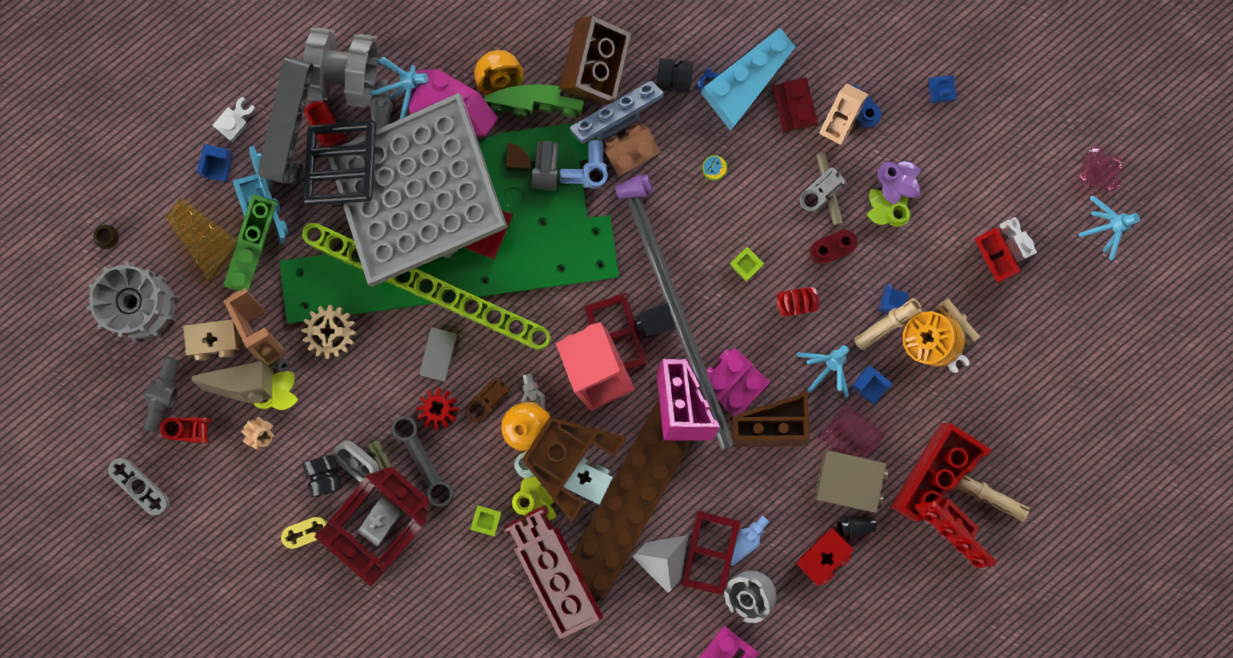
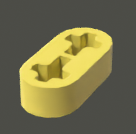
(302, 527)

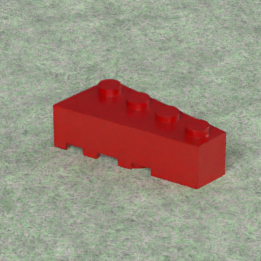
(939, 469)

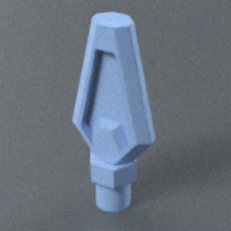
(749, 539)

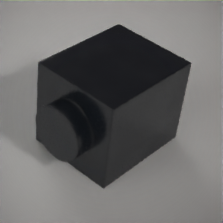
(655, 321)

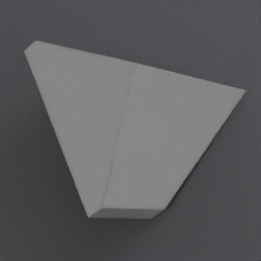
(664, 560)

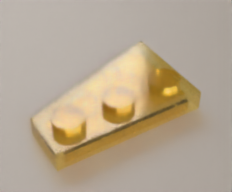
(203, 238)

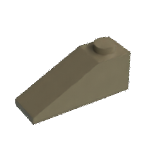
(244, 383)

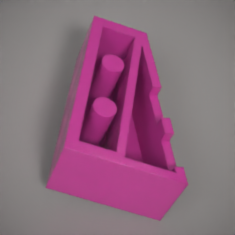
(682, 406)

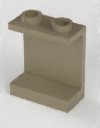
(851, 481)

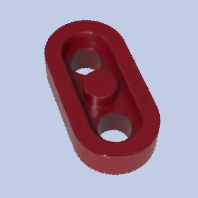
(834, 247)

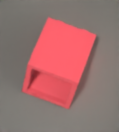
(594, 366)

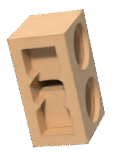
(843, 113)

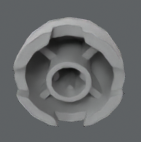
(751, 595)

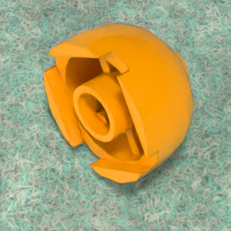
(497, 71)
(522, 424)

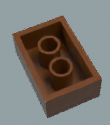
(595, 60)

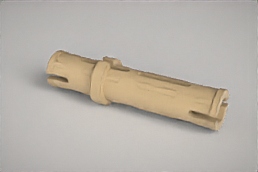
(895, 319)
(983, 493)

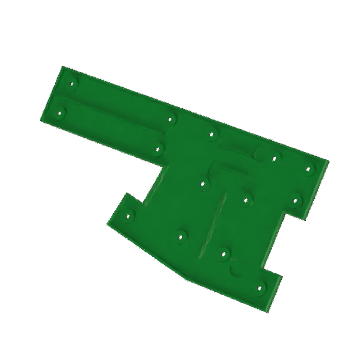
(525, 260)

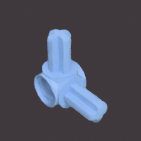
(595, 163)

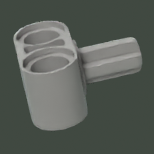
(380, 521)

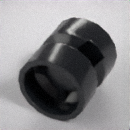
(674, 75)
(322, 476)

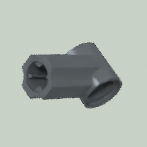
(545, 173)

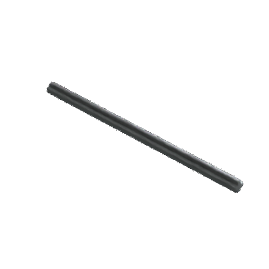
(679, 319)

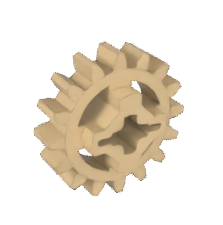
(329, 342)

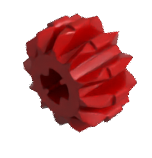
(797, 301)
(429, 406)

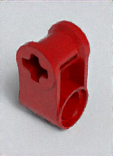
(190, 429)

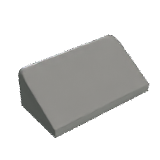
(438, 354)

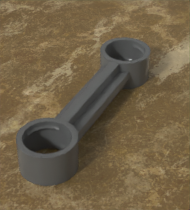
(422, 461)

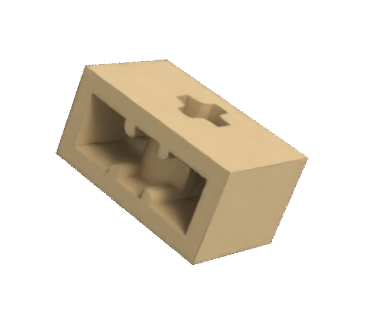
(198, 337)

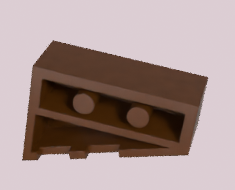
(773, 425)

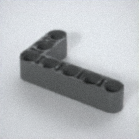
(285, 123)

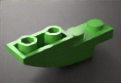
(524, 99)
(250, 243)

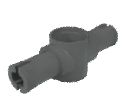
(161, 394)

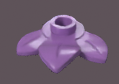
(902, 183)

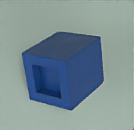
(215, 163)
(891, 299)
(871, 384)

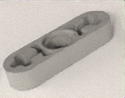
(130, 469)

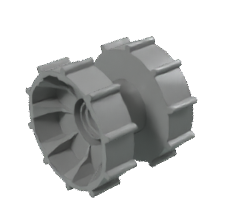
(353, 68)
(111, 298)

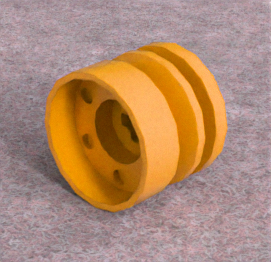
(947, 335)

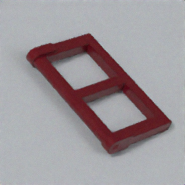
(622, 297)
(685, 581)

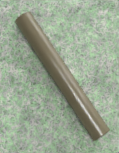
(833, 203)

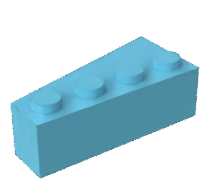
(742, 82)

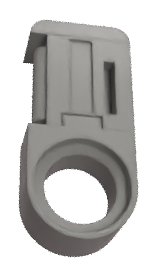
(824, 188)

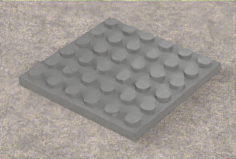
(426, 191)

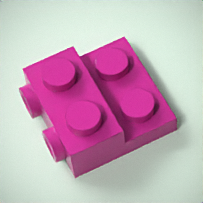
(736, 381)

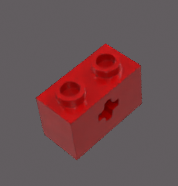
(828, 543)

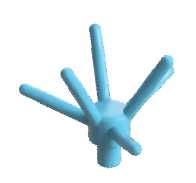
(407, 82)
(1117, 222)
(834, 362)

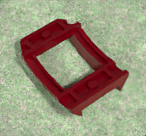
(352, 552)

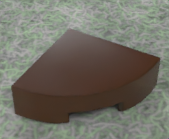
(517, 158)

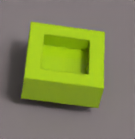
(746, 264)
(486, 520)

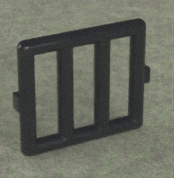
(367, 172)

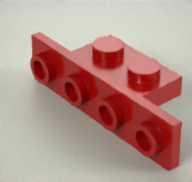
(957, 529)

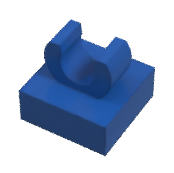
(942, 89)

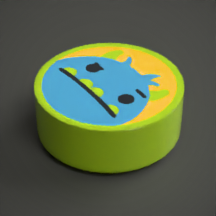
(714, 168)

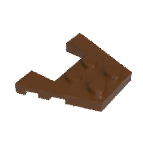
(559, 452)

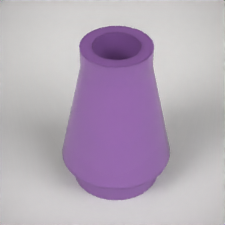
(635, 187)

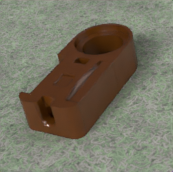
(488, 397)

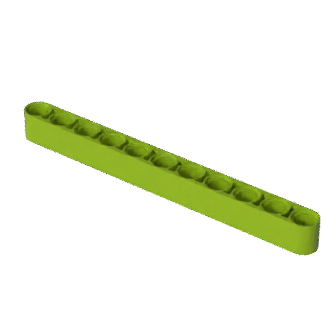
(436, 296)

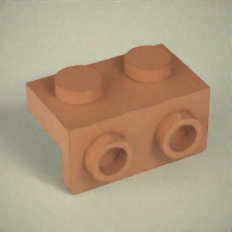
(630, 148)

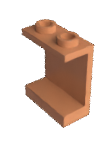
(262, 344)

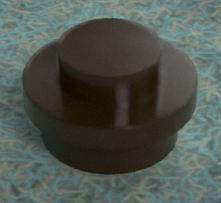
(106, 236)

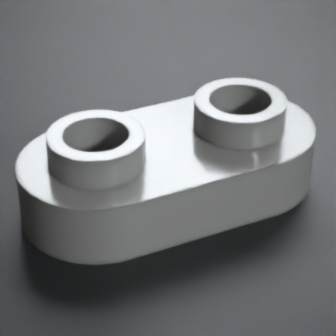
(356, 463)

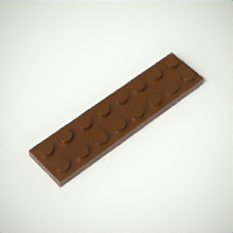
(628, 505)

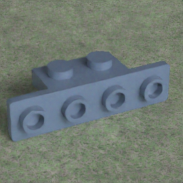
(617, 114)

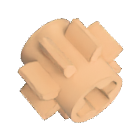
(257, 433)

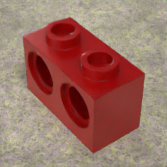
(998, 255)

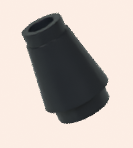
(855, 526)

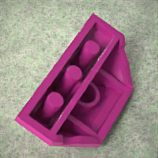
(443, 86)

